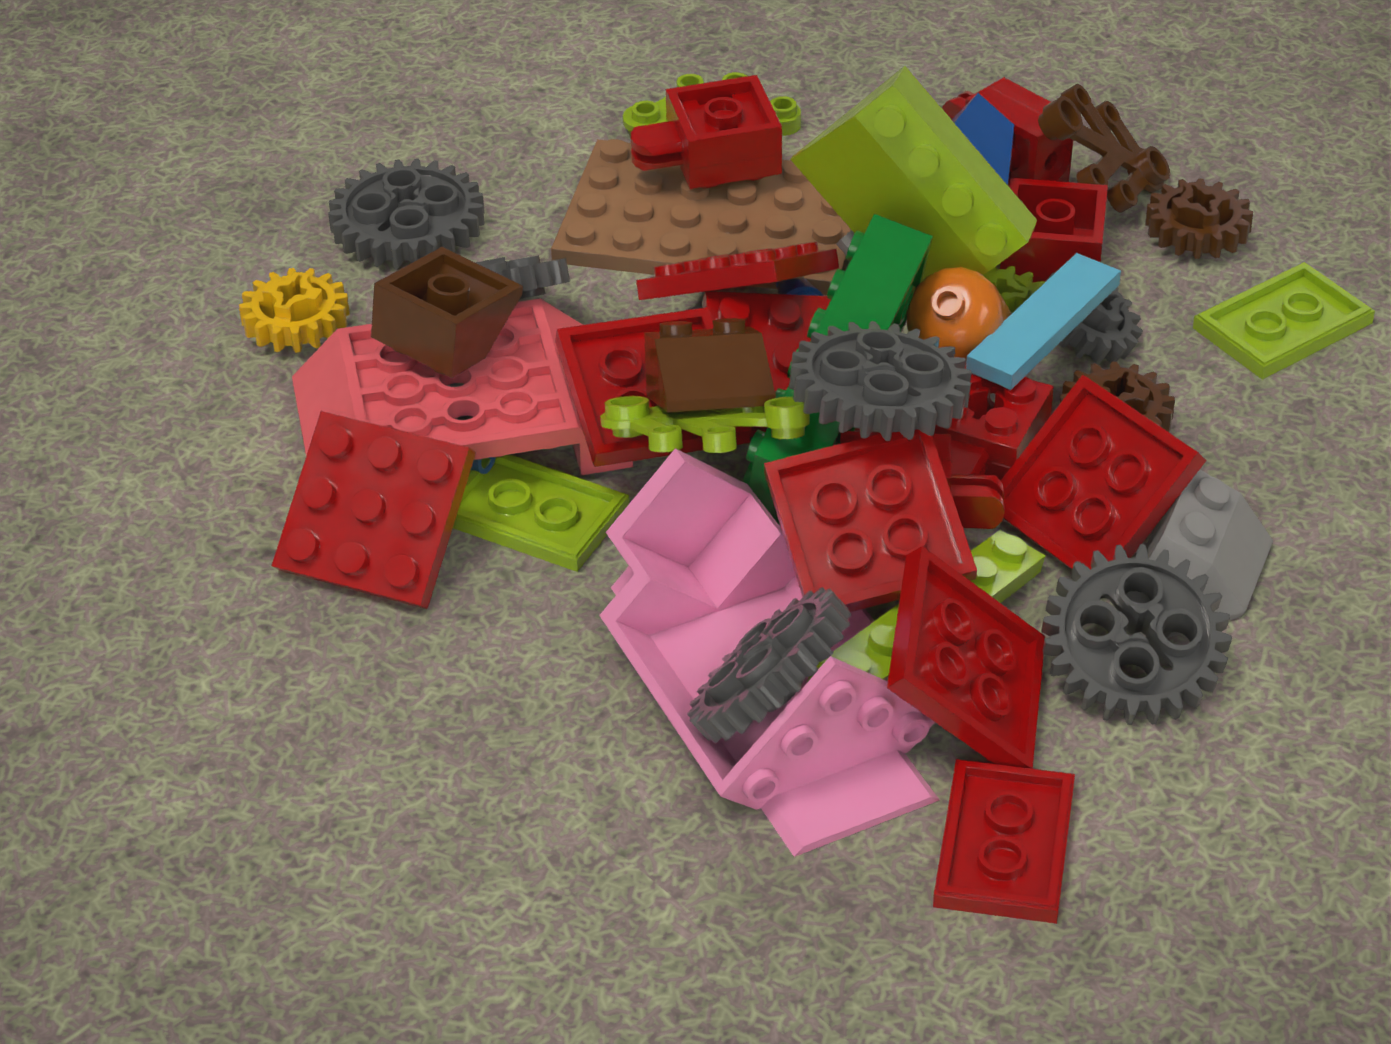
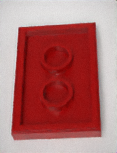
(1004, 841)

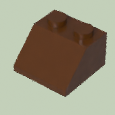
(443, 310)
(707, 366)

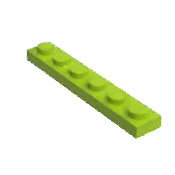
(1002, 567)

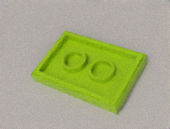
(1283, 320)
(538, 510)

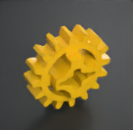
(294, 309)

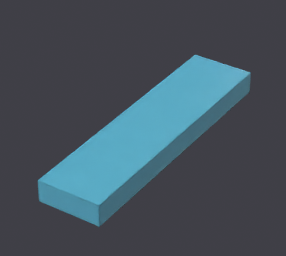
(1043, 321)

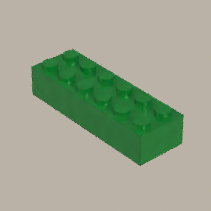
(875, 287)

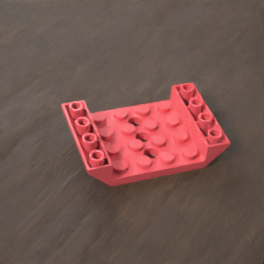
(513, 394)

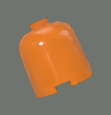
(957, 308)

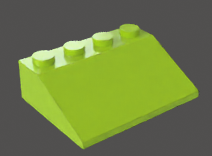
(915, 167)

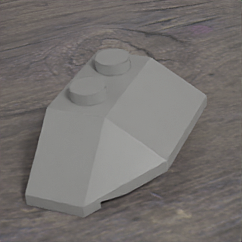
(1219, 537)

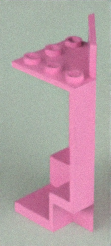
(697, 580)

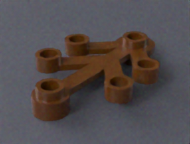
(1145, 167)

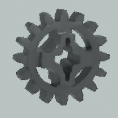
(1106, 331)

